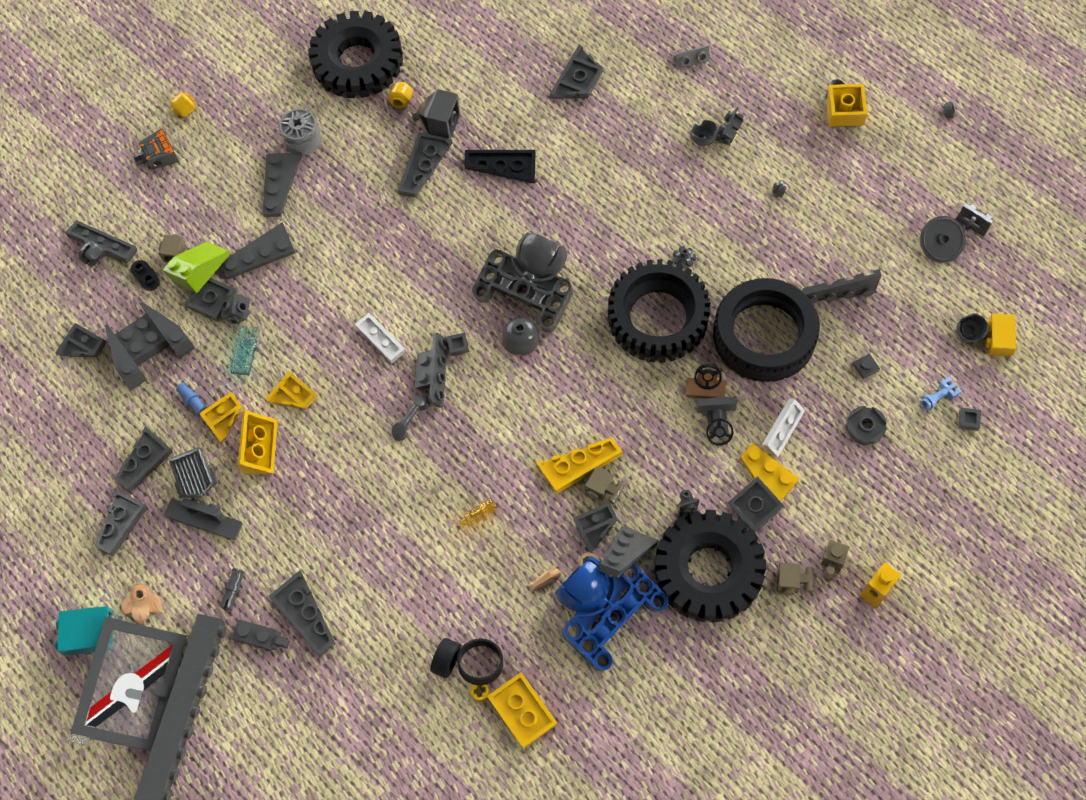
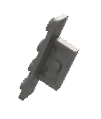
(432, 370)
(203, 517)

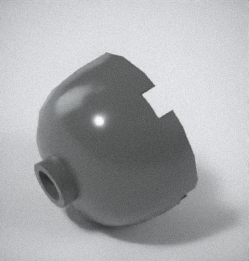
(520, 336)

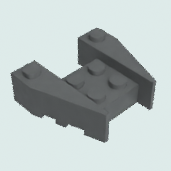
(144, 340)

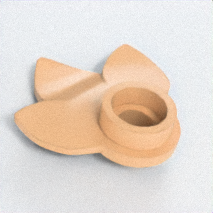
(141, 606)

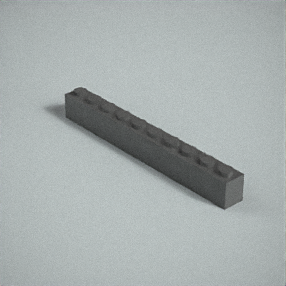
(181, 709)

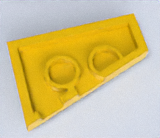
(770, 472)

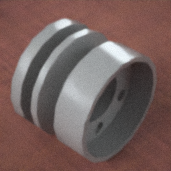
(300, 131)

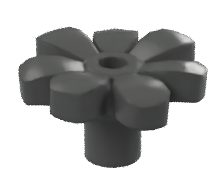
(684, 256)

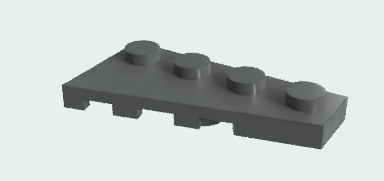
(422, 162)
(260, 252)
(848, 289)
(302, 611)

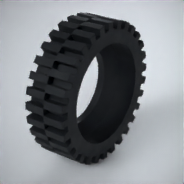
(665, 280)

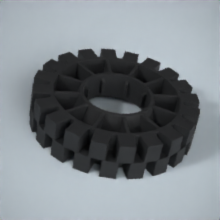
(346, 33)
(721, 534)

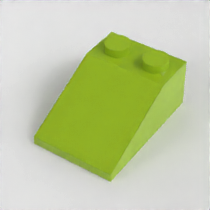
(196, 265)

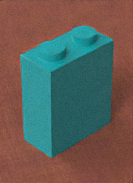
(80, 629)

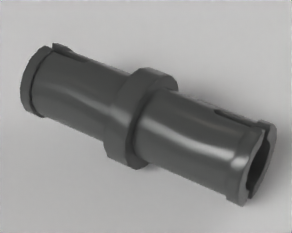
(232, 589)

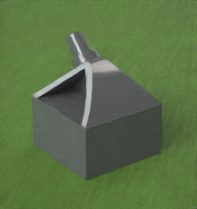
(439, 113)

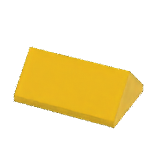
(257, 444)

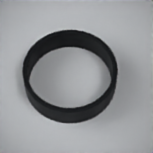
(480, 680)

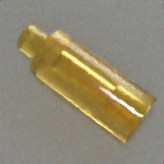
(478, 513)

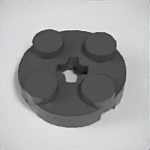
(867, 415)

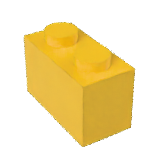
(1001, 335)

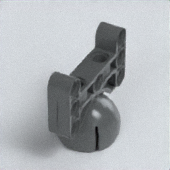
(533, 267)

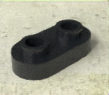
(144, 274)

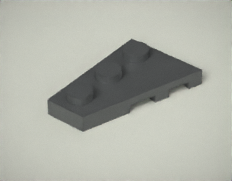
(146, 456)
(121, 520)

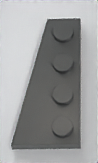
(278, 181)
(626, 550)

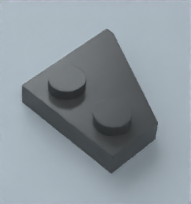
(81, 343)
(595, 525)

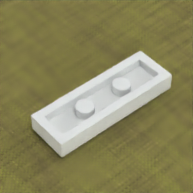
(380, 338)
(783, 427)

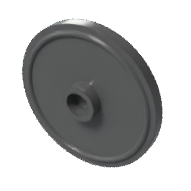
(942, 239)

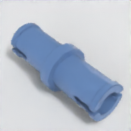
(191, 398)

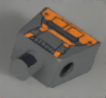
(156, 151)

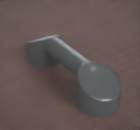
(399, 429)

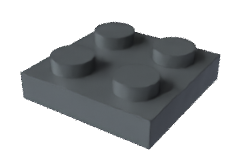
(209, 299)
(756, 504)

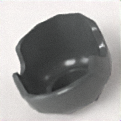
(704, 133)
(972, 325)

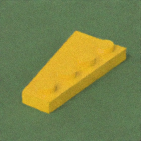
(572, 467)

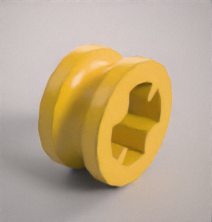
(484, 694)

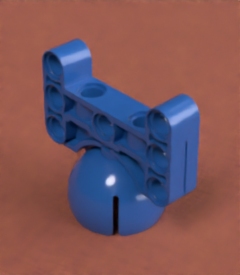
(589, 592)

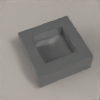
(458, 344)
(866, 366)
(969, 419)

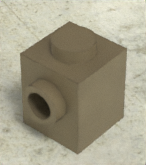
(171, 246)

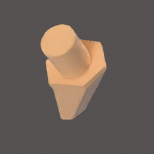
(546, 578)

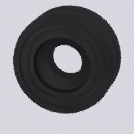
(445, 658)

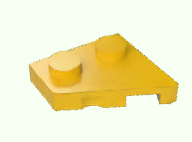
(292, 393)
(222, 415)

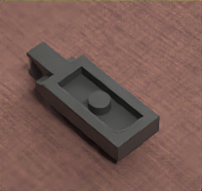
(258, 636)

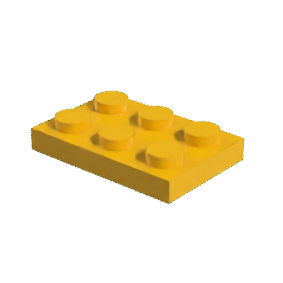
(522, 710)

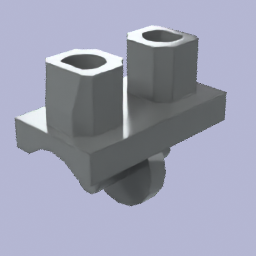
(974, 219)

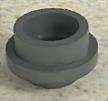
(779, 188)

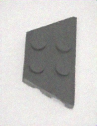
(578, 76)

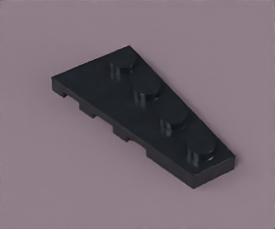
(503, 163)

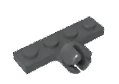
(99, 244)

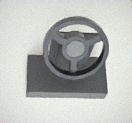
(717, 416)

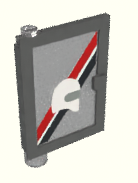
(127, 684)

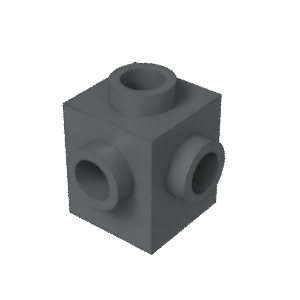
(235, 308)

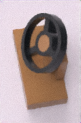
(706, 383)

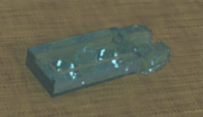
(244, 352)

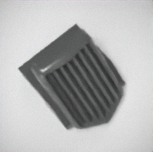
(192, 473)

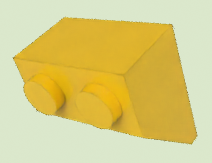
(846, 105)

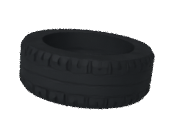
(772, 293)

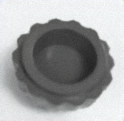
(949, 110)

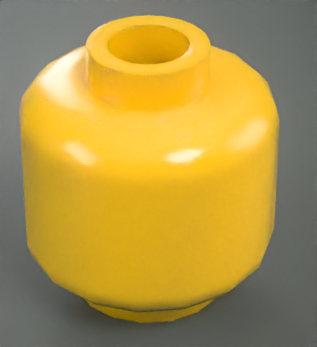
(400, 94)
(182, 105)

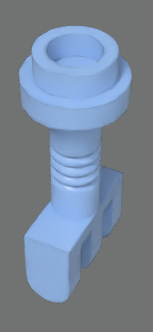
(929, 401)

